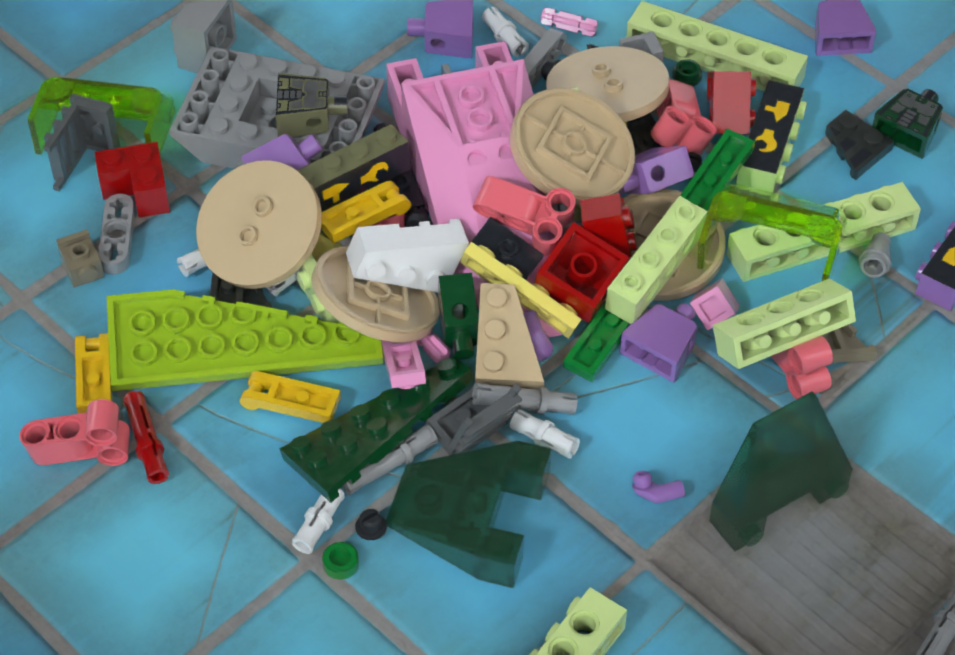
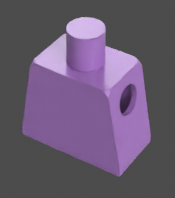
(445, 27)
(843, 28)
(286, 151)
(647, 171)
(661, 339)

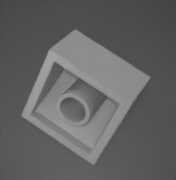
(199, 27)

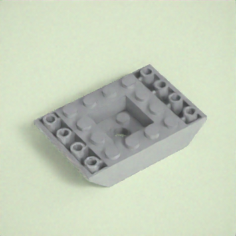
(235, 106)

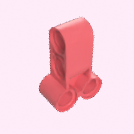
(681, 120)
(526, 210)
(806, 366)
(79, 436)

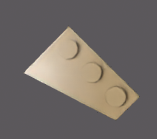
(504, 340)

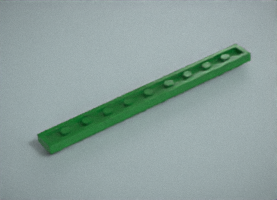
(606, 329)

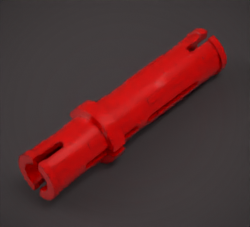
(149, 447)

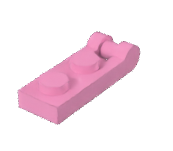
(403, 364)

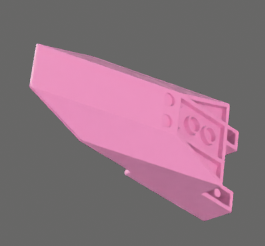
(461, 135)

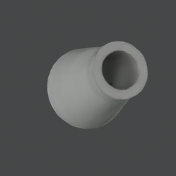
(876, 257)

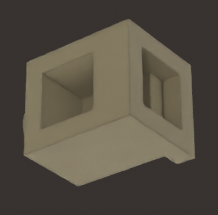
(80, 258)

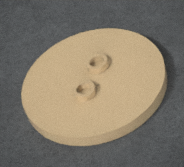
(619, 76)
(572, 144)
(258, 224)
(687, 278)
(373, 307)

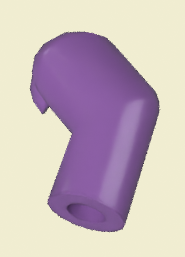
(541, 343)
(656, 493)

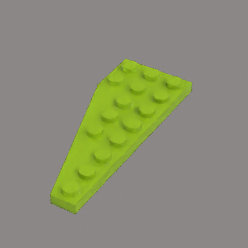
(194, 339)

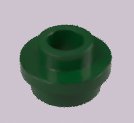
(687, 72)

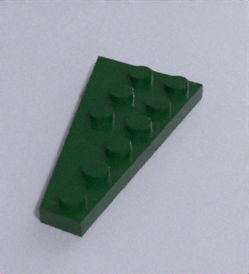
(371, 430)

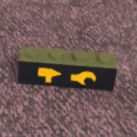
(358, 166)

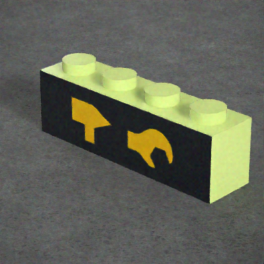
(772, 133)

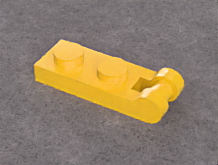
(363, 210)
(92, 370)
(290, 397)

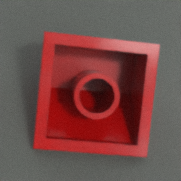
(581, 271)

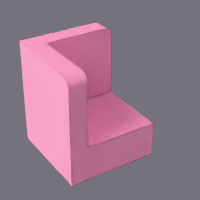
(714, 304)

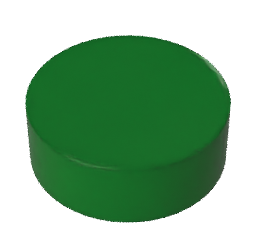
(340, 560)

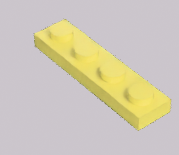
(532, 297)

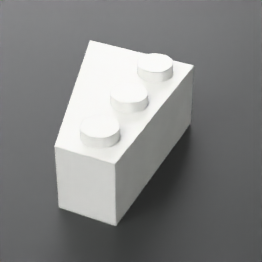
(407, 254)

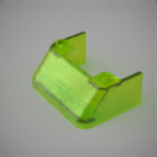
(127, 102)
(735, 202)

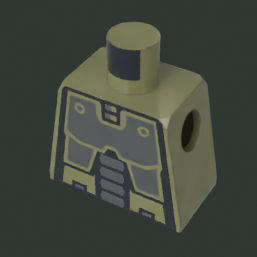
(305, 105)

